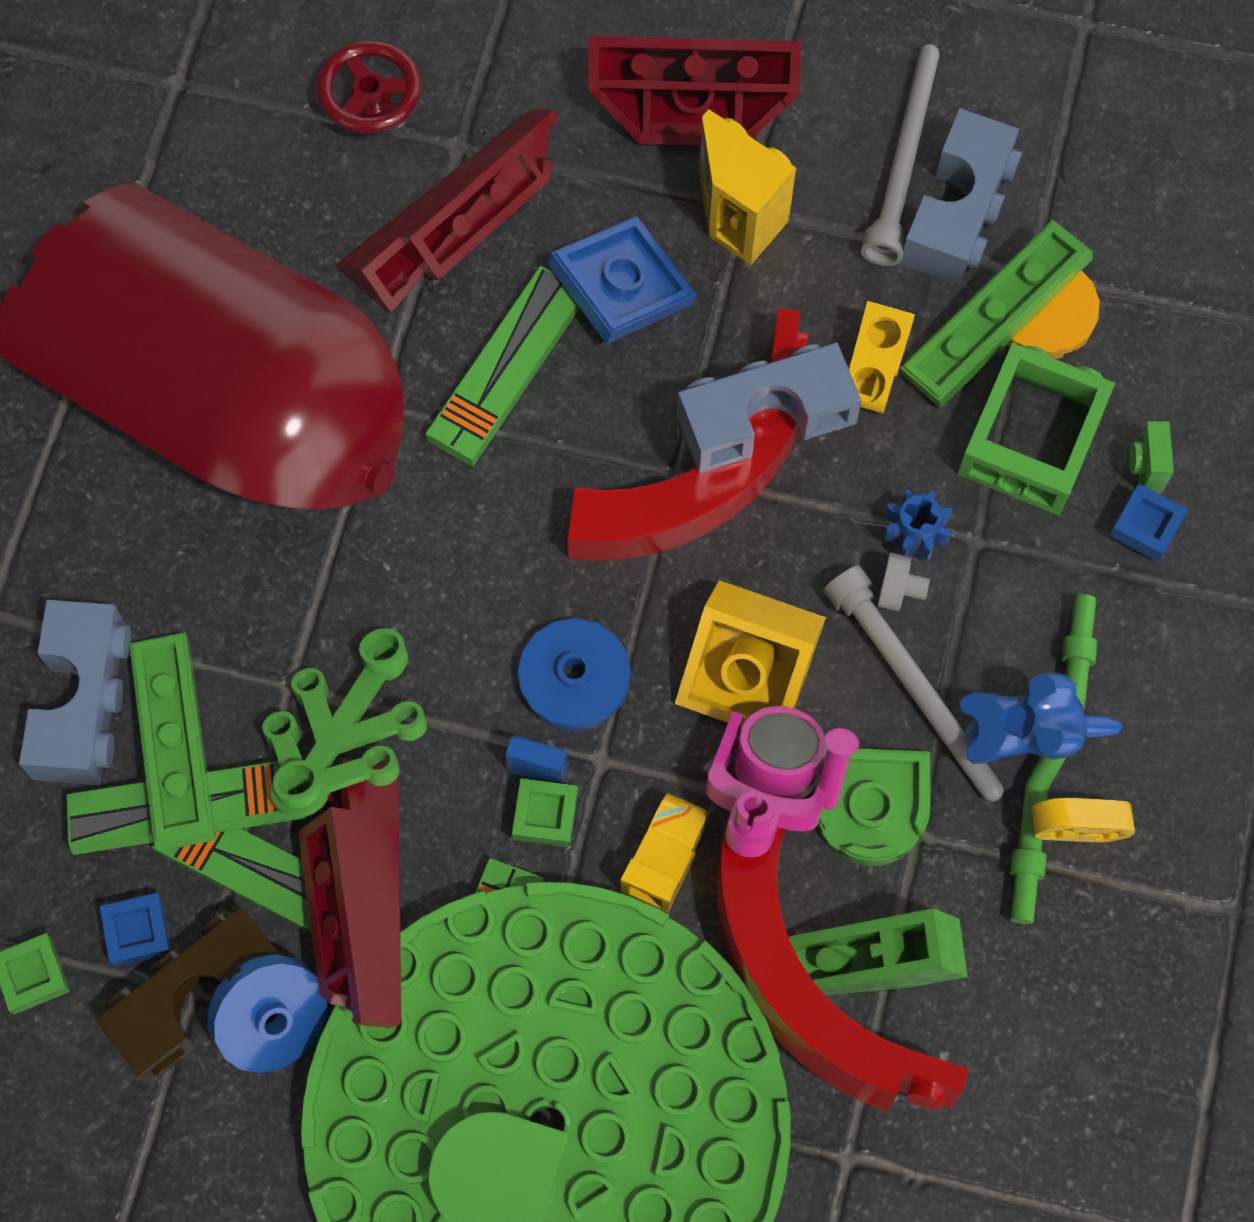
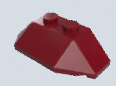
(668, 83)

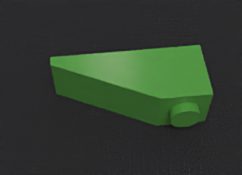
(884, 953)

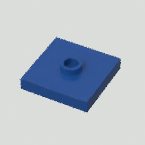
(621, 279)

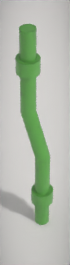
(1028, 861)

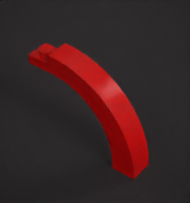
(691, 505)
(797, 1008)

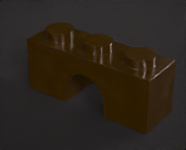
(147, 1019)

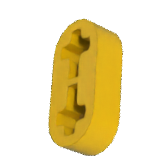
(1082, 820)

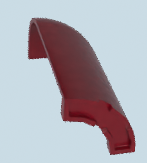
(208, 353)

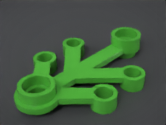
(342, 731)

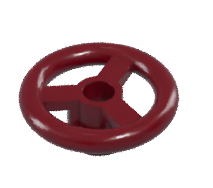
(369, 111)

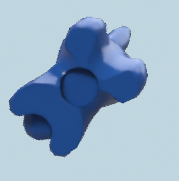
(1041, 722)

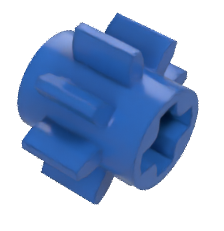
(923, 509)

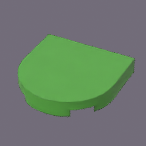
(879, 807)
(495, 1169)

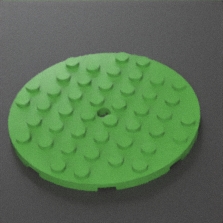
(566, 1008)

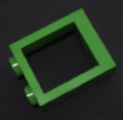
(1017, 473)

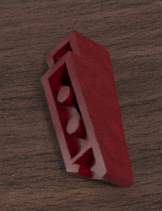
(454, 213)
(355, 900)

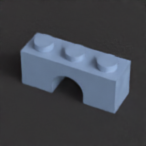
(947, 234)
(808, 386)
(75, 739)

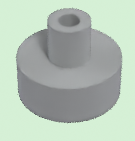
(899, 583)

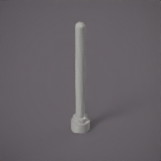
(885, 239)
(853, 595)

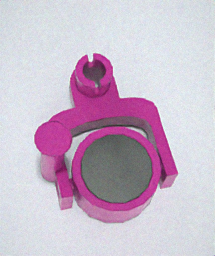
(775, 768)

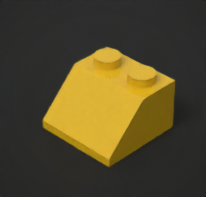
(748, 654)

